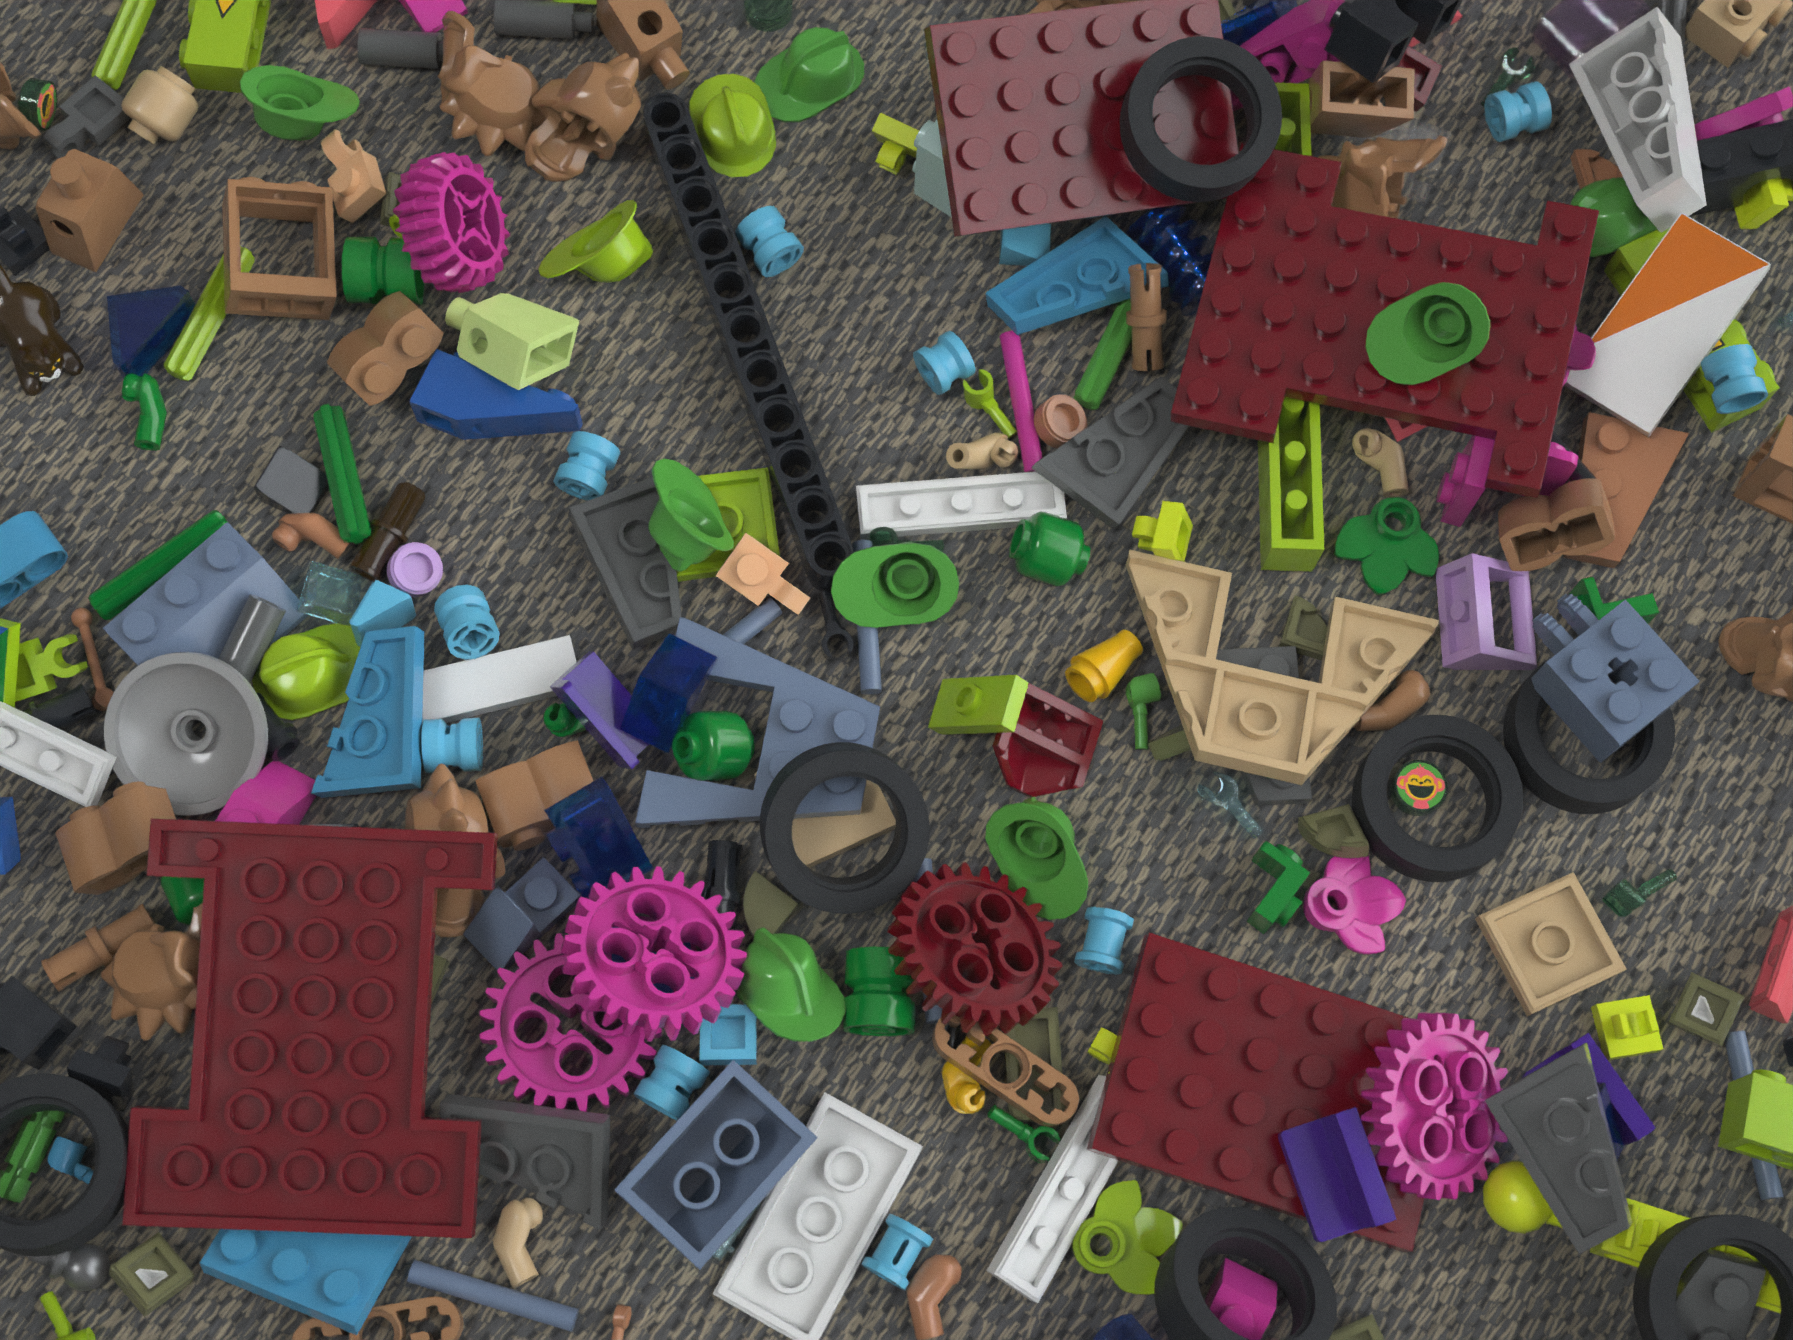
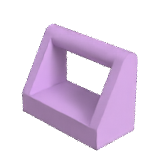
(1468, 617)

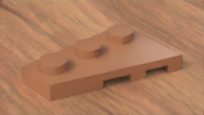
(1630, 473)

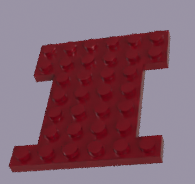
(1305, 280)
(311, 1036)

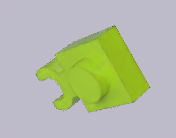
(38, 666)

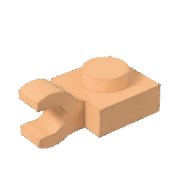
(356, 181)
(757, 571)

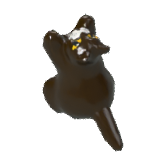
(31, 336)

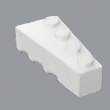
(1646, 115)

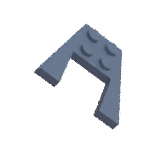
(800, 717)

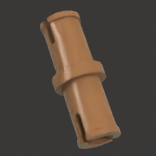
(1146, 316)
(95, 949)

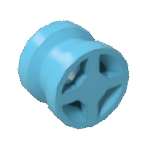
(944, 362)

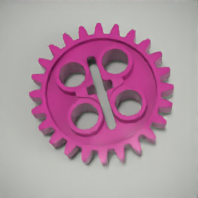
(628, 987)
(539, 1063)
(1433, 1105)

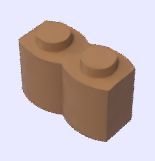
(378, 355)
(1566, 522)
(523, 790)
(111, 841)

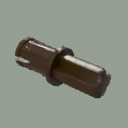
(388, 531)

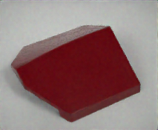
(1049, 745)

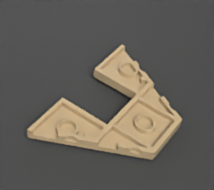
(1256, 716)

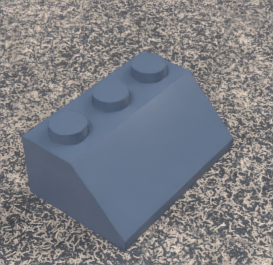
(201, 601)
(715, 1164)

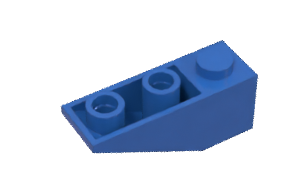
(477, 406)

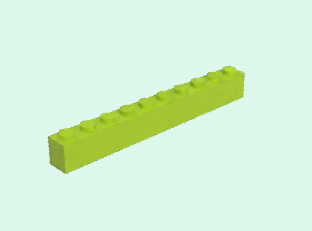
(1292, 464)

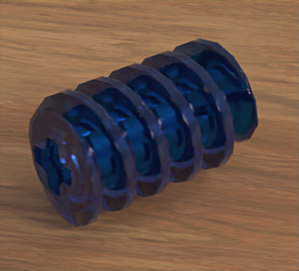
(1172, 248)

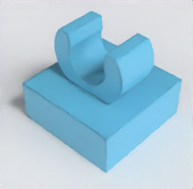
(729, 1037)

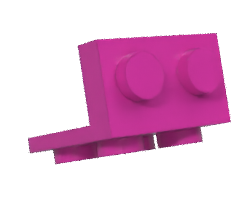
(1468, 473)

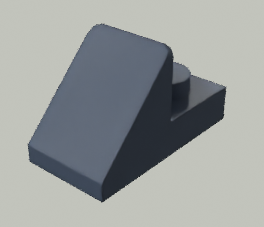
(521, 914)

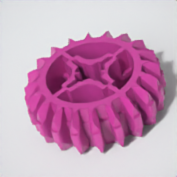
(451, 222)

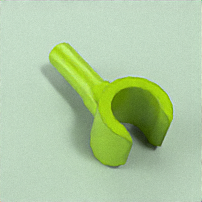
(985, 400)
(60, 1322)

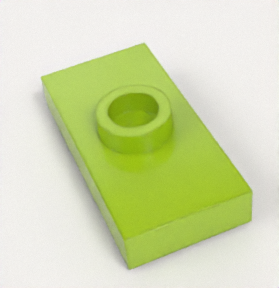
(978, 705)

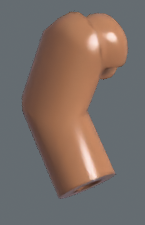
(308, 527)
(927, 1290)

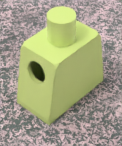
(513, 338)

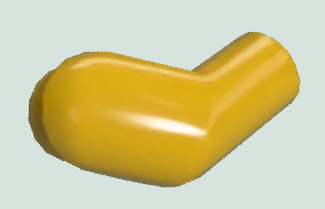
(960, 1089)

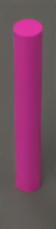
(1021, 399)

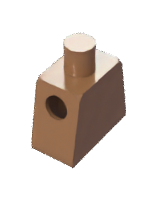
(645, 32)
(1350, 104)
(85, 208)

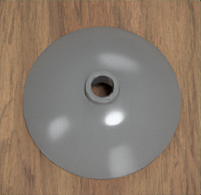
(153, 733)

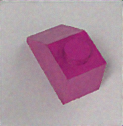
(272, 797)

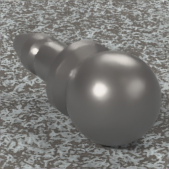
(81, 1267)

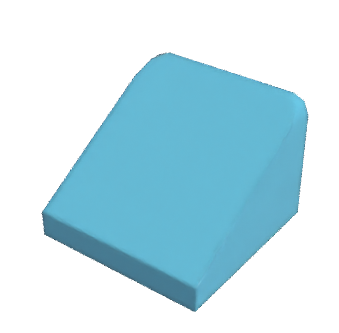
(1024, 244)
(381, 609)

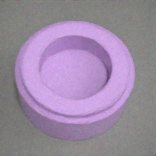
(415, 569)

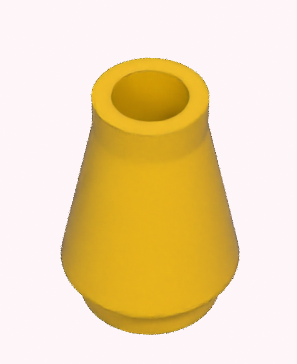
(1101, 667)

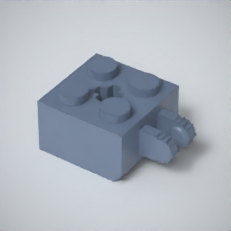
(1617, 648)

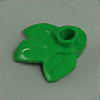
(1388, 553)

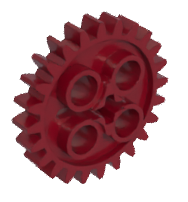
(976, 931)

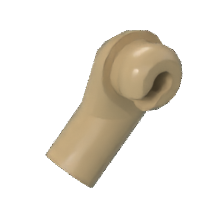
(983, 452)
(1385, 457)
(511, 1236)

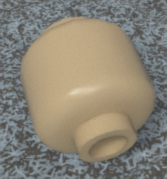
(159, 105)

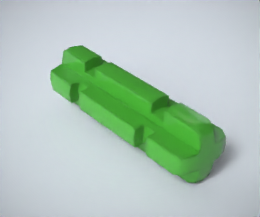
(27, 1153)

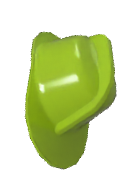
(733, 125)
(603, 249)
(307, 671)

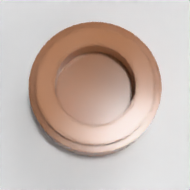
(1059, 420)

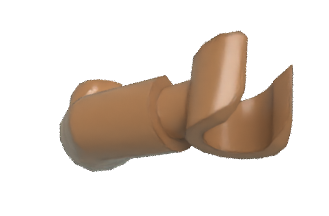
(1398, 705)

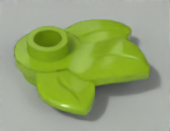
(1134, 1234)

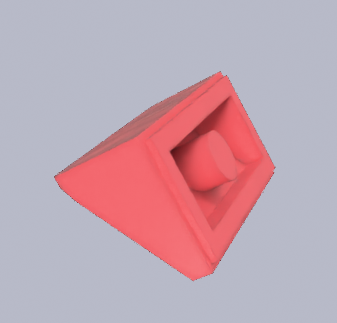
(1774, 984)

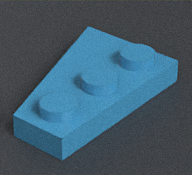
(1071, 279)
(382, 722)
(311, 1272)

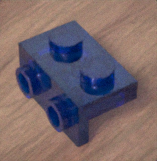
(595, 836)

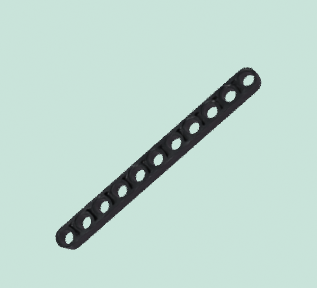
(745, 315)

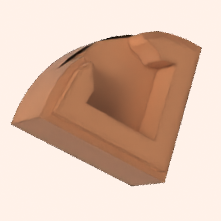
(1592, 167)

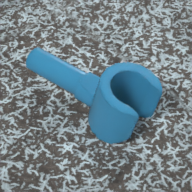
(66, 1158)

